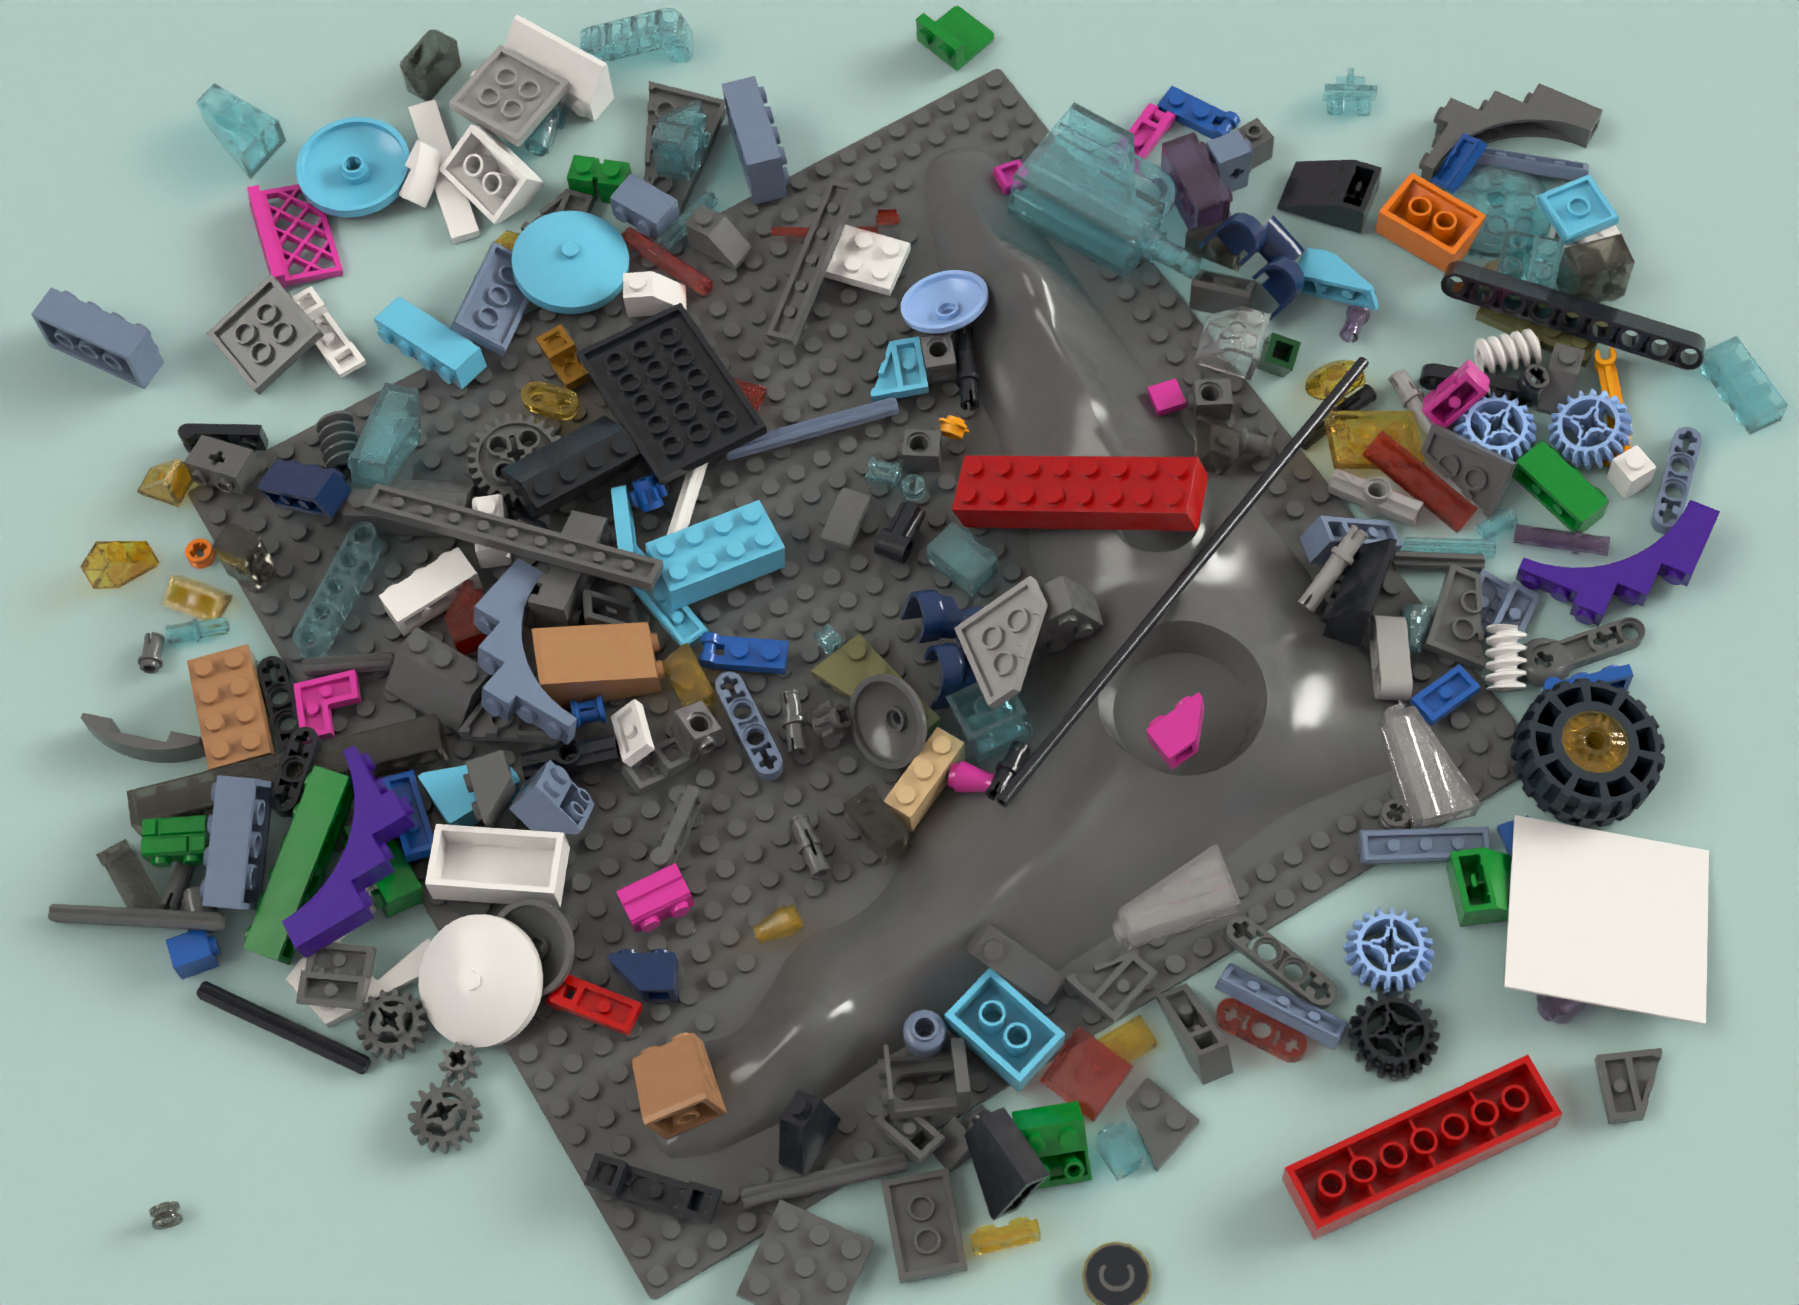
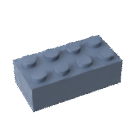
(756, 140)
(98, 337)
(236, 843)

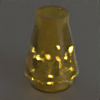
(779, 924)

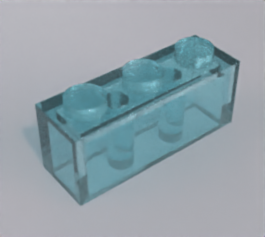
(1743, 385)

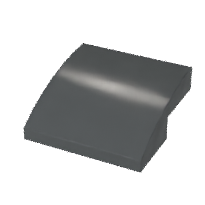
(337, 976)

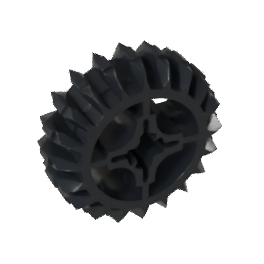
(1417, 1025)

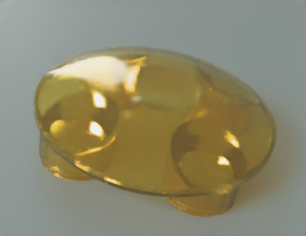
(1327, 376)

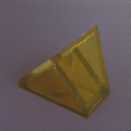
(167, 482)

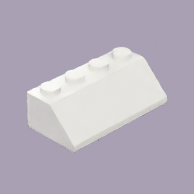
(587, 75)

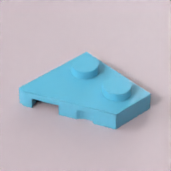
(902, 371)

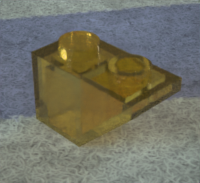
(117, 563)

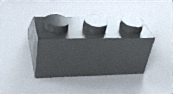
(436, 679)

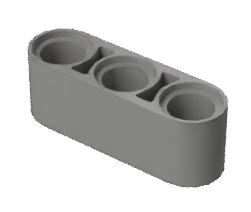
(1390, 658)

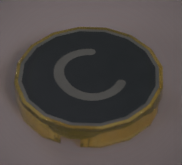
(1116, 1275)

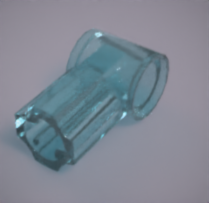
(543, 136)

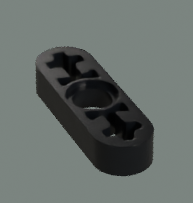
(311, 752)

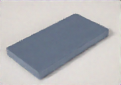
(492, 303)

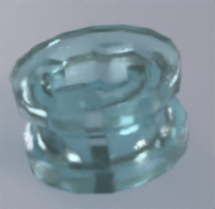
(828, 639)

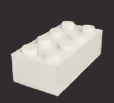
(496, 864)

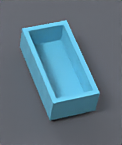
(717, 554)

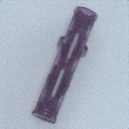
(1559, 539)

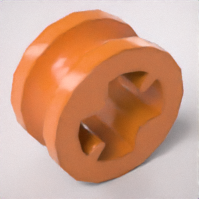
(204, 561)

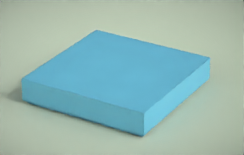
(1577, 209)

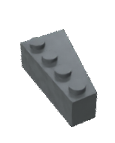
(561, 590)

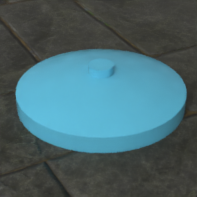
(353, 167)
(570, 262)

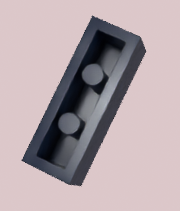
(304, 487)

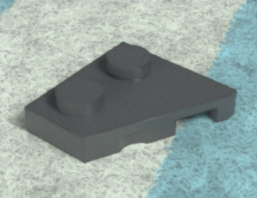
(1160, 1121)

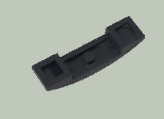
(652, 1190)

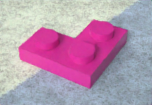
(320, 695)

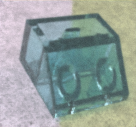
(680, 140)
(1530, 258)

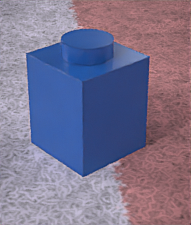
(193, 952)

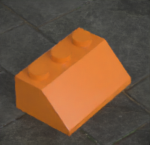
(1429, 222)

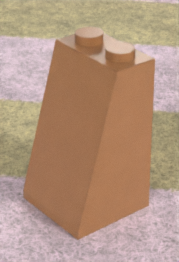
(597, 661)

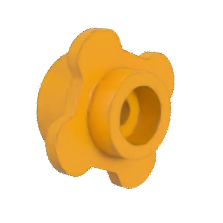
(953, 427)

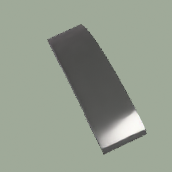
(178, 747)

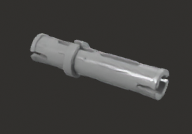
(1411, 398)
(1340, 558)

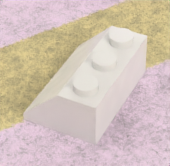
(490, 174)

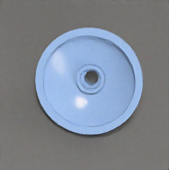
(944, 301)

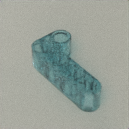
(640, 34)

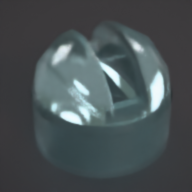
(920, 487)

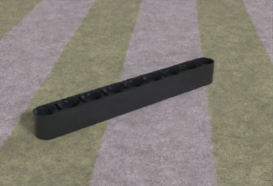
(1582, 326)

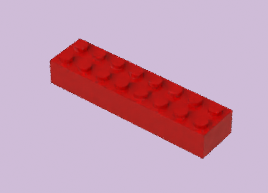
(1081, 492)
(1421, 1146)

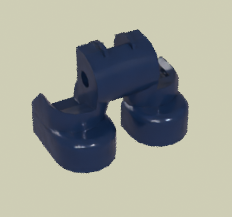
(1274, 244)
(940, 618)

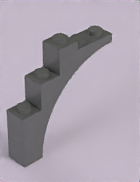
(1541, 114)

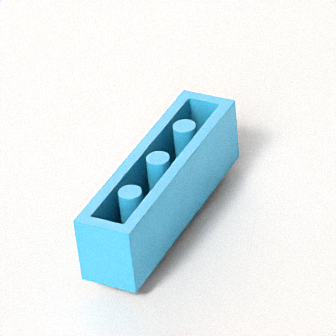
(430, 343)

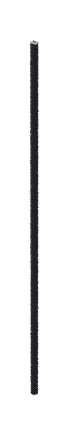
(1179, 585)

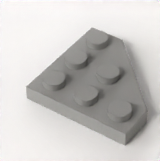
(1002, 640)

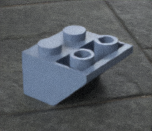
(552, 802)

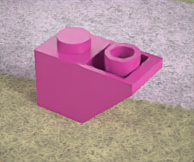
(1178, 732)

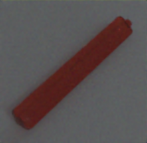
(667, 261)

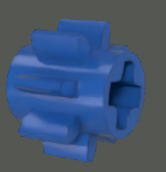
(647, 493)

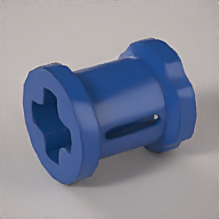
(589, 711)

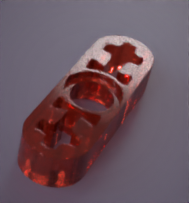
(1235, 1028)

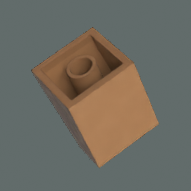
(677, 1086)

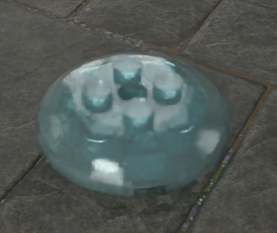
(1516, 207)

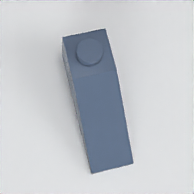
(1330, 531)

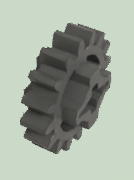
(401, 1015)
(433, 1121)

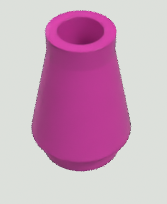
(968, 778)

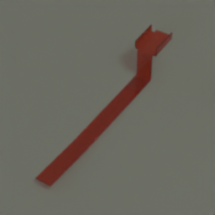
(884, 217)

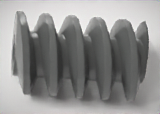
(337, 440)

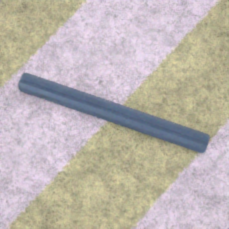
(817, 427)

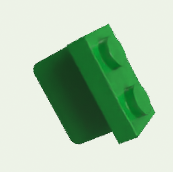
(954, 36)

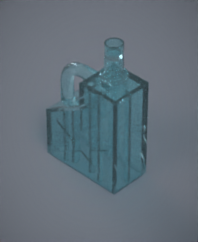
(1085, 196)

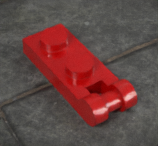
(596, 1005)

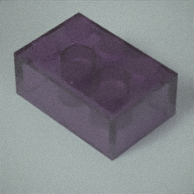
(1198, 183)

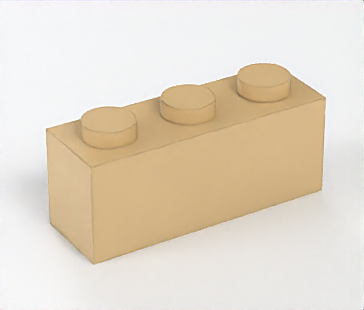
(925, 778)

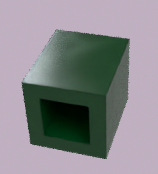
(1278, 355)

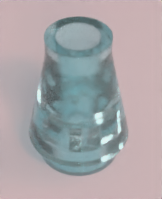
(1418, 623)

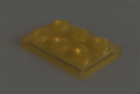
(1353, 431)

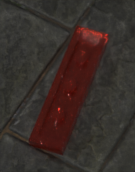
(1419, 481)

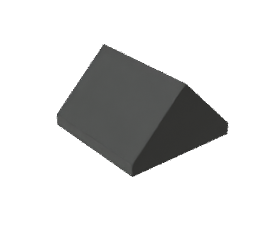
(1220, 292)

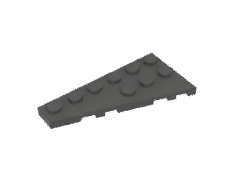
(662, 101)

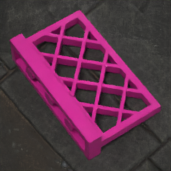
(272, 245)

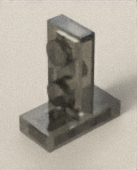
(129, 876)

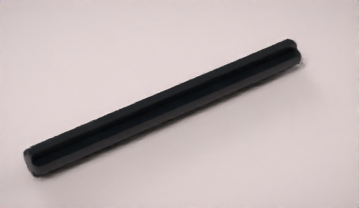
(283, 1027)

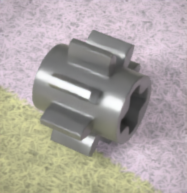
(461, 1055)

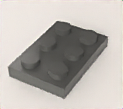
(924, 1225)

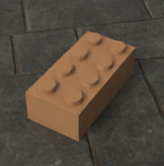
(230, 707)

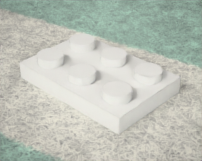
(868, 260)

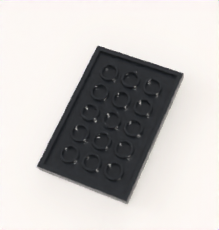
(671, 393)

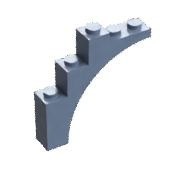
(501, 654)

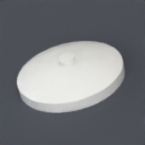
(480, 980)

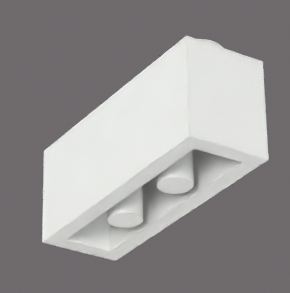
(428, 591)

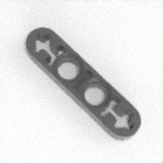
(1283, 958)

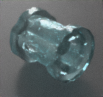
(883, 472)

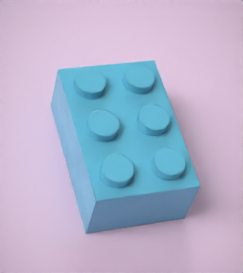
(1004, 1029)

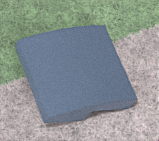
(1505, 603)

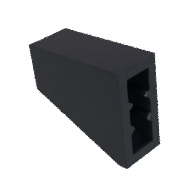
(1003, 1162)

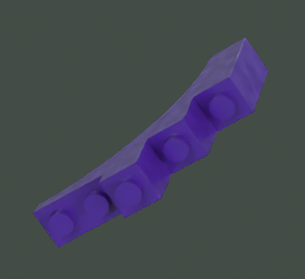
(1630, 579)
(343, 899)

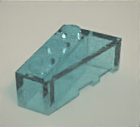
(387, 437)

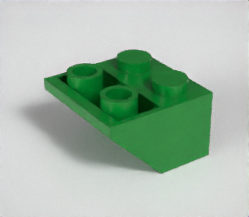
(1480, 885)
(1058, 1140)

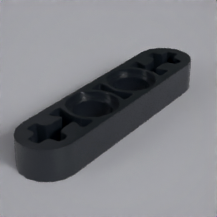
(1434, 374)
(282, 711)

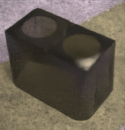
(430, 49)

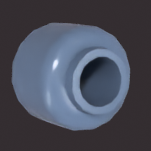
(924, 1023)

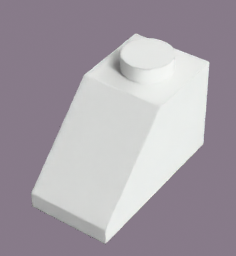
(650, 293)

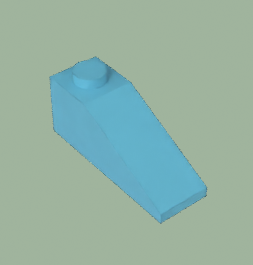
(1334, 280)

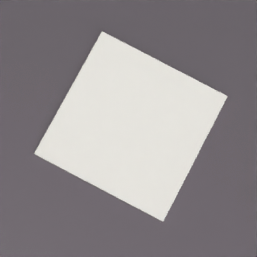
(1608, 920)

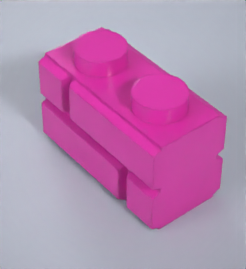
(1456, 394)
(656, 899)

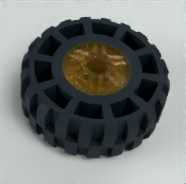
(1587, 752)

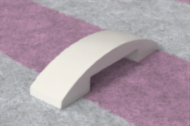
(334, 345)

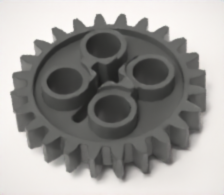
(487, 464)

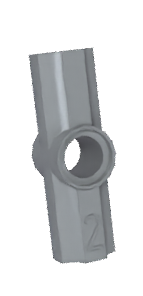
(1375, 497)

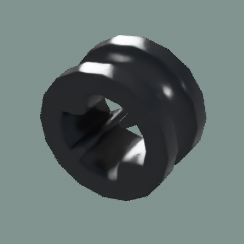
(1528, 385)

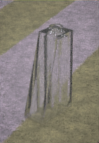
(1424, 770)
(1180, 902)

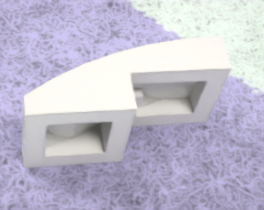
(424, 167)

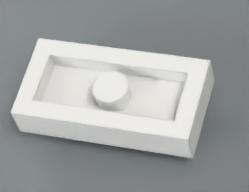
(632, 733)

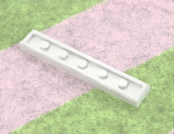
(453, 202)

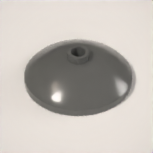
(887, 721)
(547, 926)

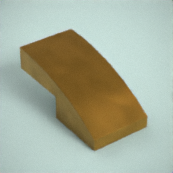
(561, 355)

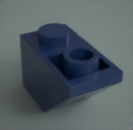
(649, 975)

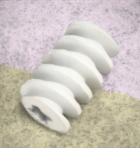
(1507, 349)
(1505, 657)

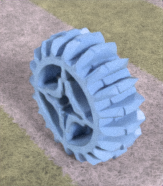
(1495, 413)
(1584, 415)
(1400, 951)

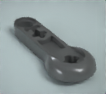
(1577, 650)

